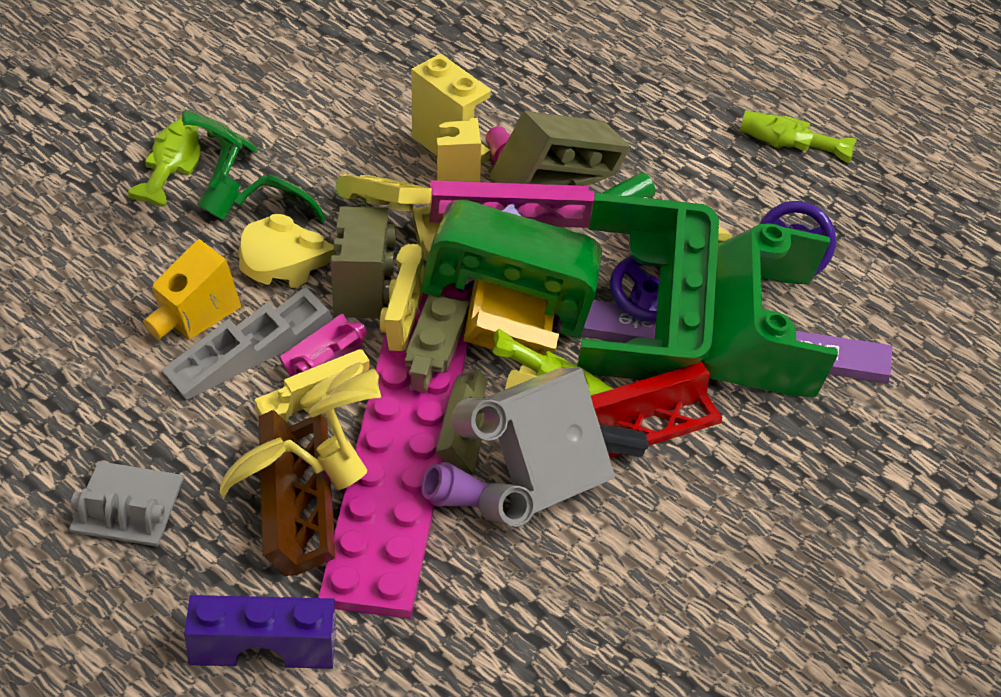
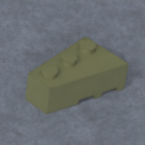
(559, 151)
(362, 262)

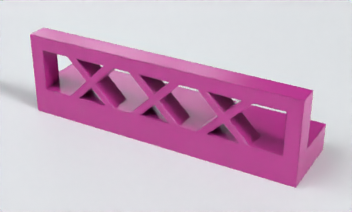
(544, 203)

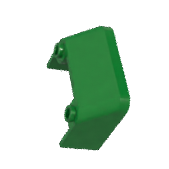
(685, 247)
(759, 344)

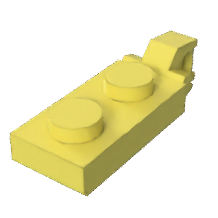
(287, 399)

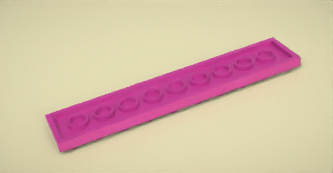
(384, 513)

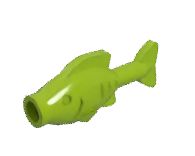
(793, 133)
(173, 151)
(541, 364)

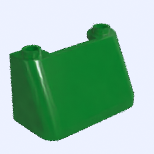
(518, 256)

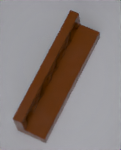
(285, 498)

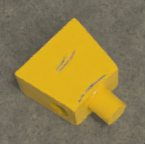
(193, 293)

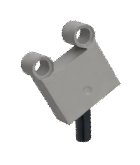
(547, 443)

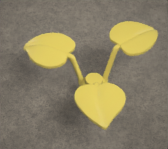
(336, 453)

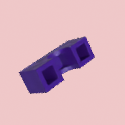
(291, 626)

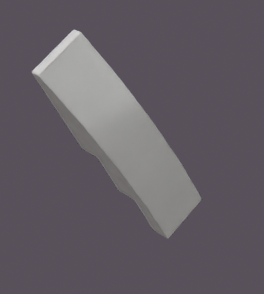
(255, 340)

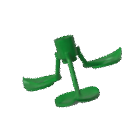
(221, 189)

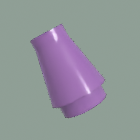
(451, 486)

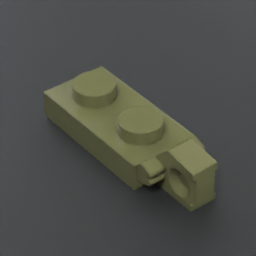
(435, 339)
(451, 446)

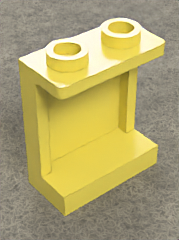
(442, 95)

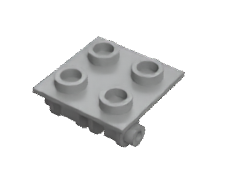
(125, 503)

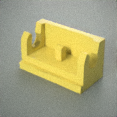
(459, 155)

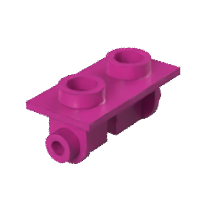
(324, 345)

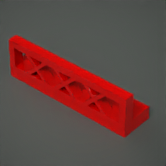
(656, 398)

